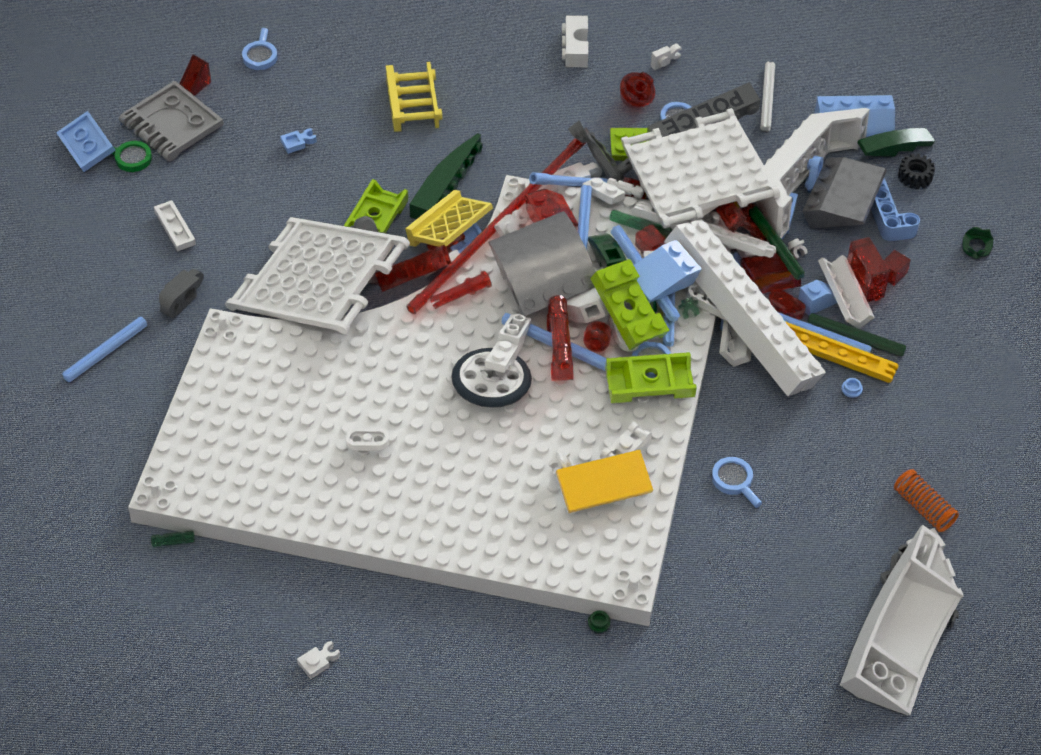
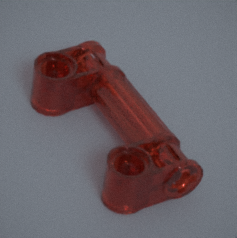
(559, 327)

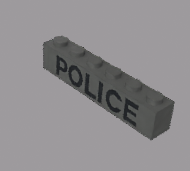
(741, 99)

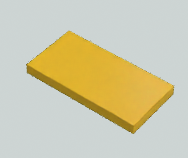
(604, 481)

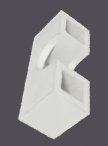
(575, 41)

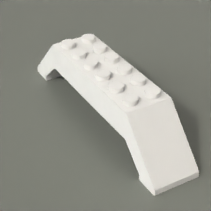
(815, 137)

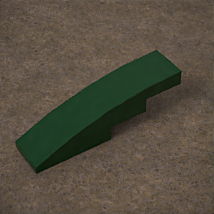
(897, 140)

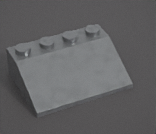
(843, 193)

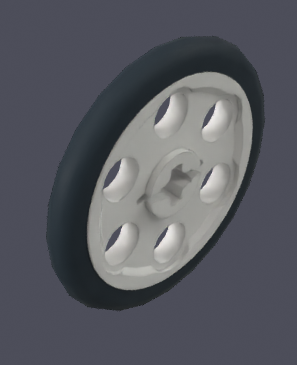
(489, 380)

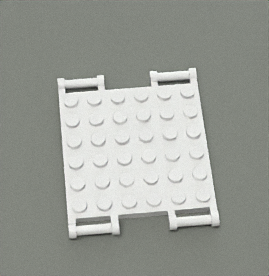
(699, 168)
(317, 273)

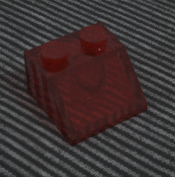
(547, 203)

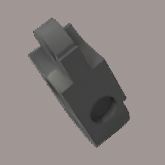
(180, 292)

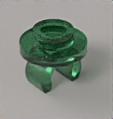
(689, 304)

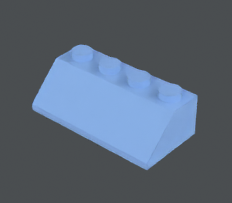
(881, 110)

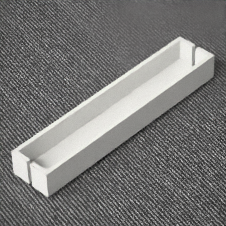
(748, 310)

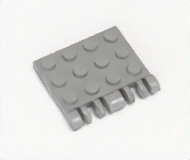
(172, 118)

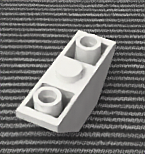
(586, 307)

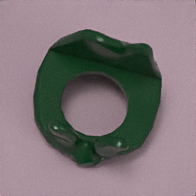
(977, 233)

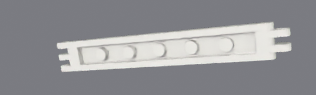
(732, 240)

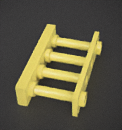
(398, 104)

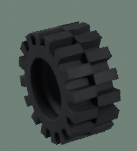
(916, 163)

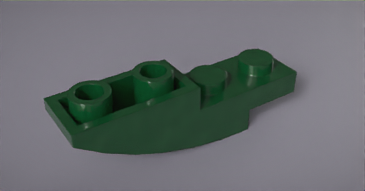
(606, 250)

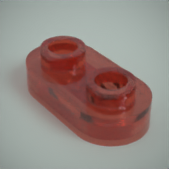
(788, 304)

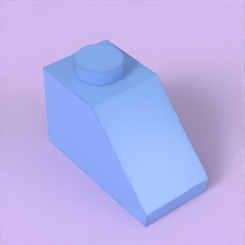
(816, 296)

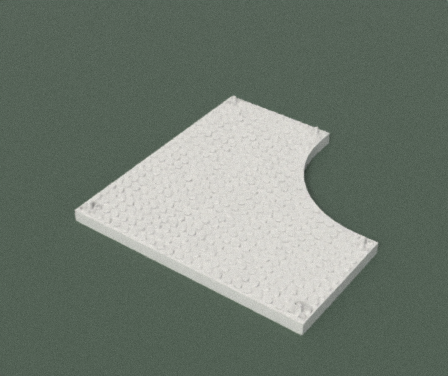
(462, 488)

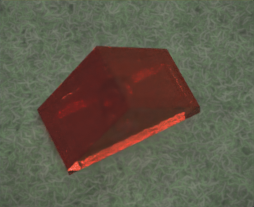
(196, 75)

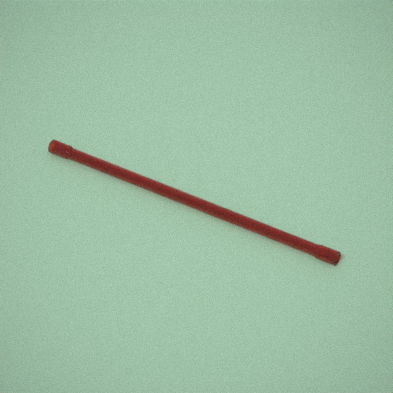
(422, 298)

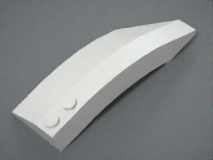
(904, 626)

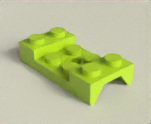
(379, 201)
(620, 285)
(628, 379)

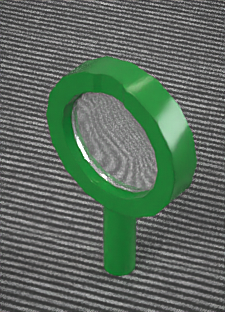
(132, 156)

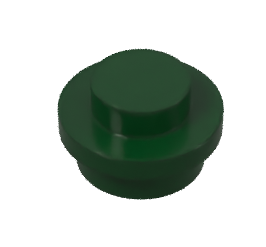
(599, 622)

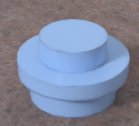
(852, 388)

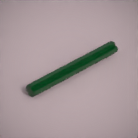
(774, 239)
(857, 334)

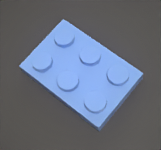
(85, 141)

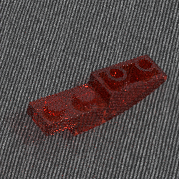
(414, 268)

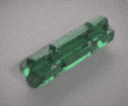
(172, 538)

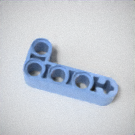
(890, 223)

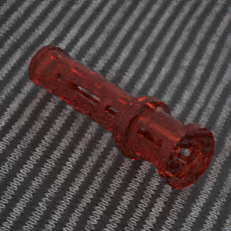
(470, 286)

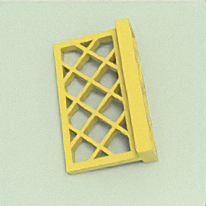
(436, 219)

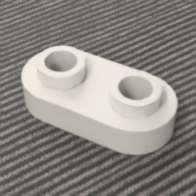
(368, 439)

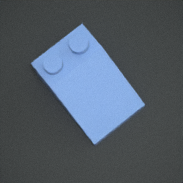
(666, 271)

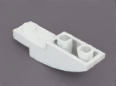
(508, 344)

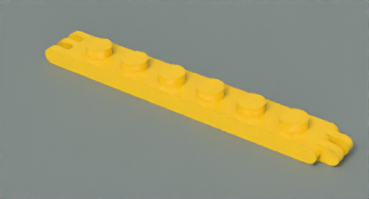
(846, 355)

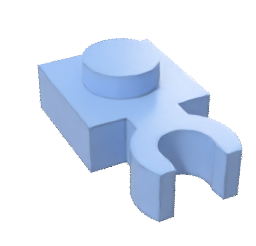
(295, 141)

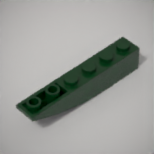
(445, 176)

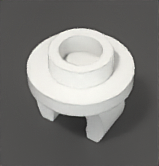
(795, 245)
(561, 462)

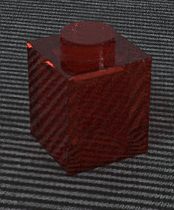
(649, 239)
(898, 266)

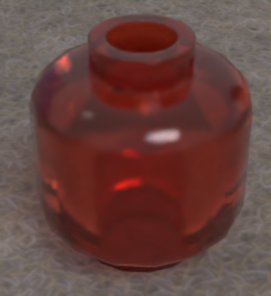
(597, 336)

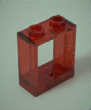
(868, 268)
(770, 282)

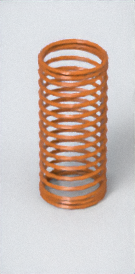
(944, 517)

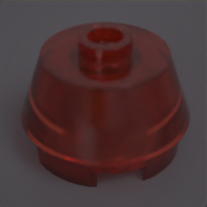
(637, 89)

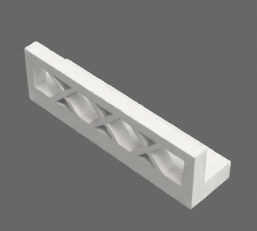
(847, 291)
(738, 349)

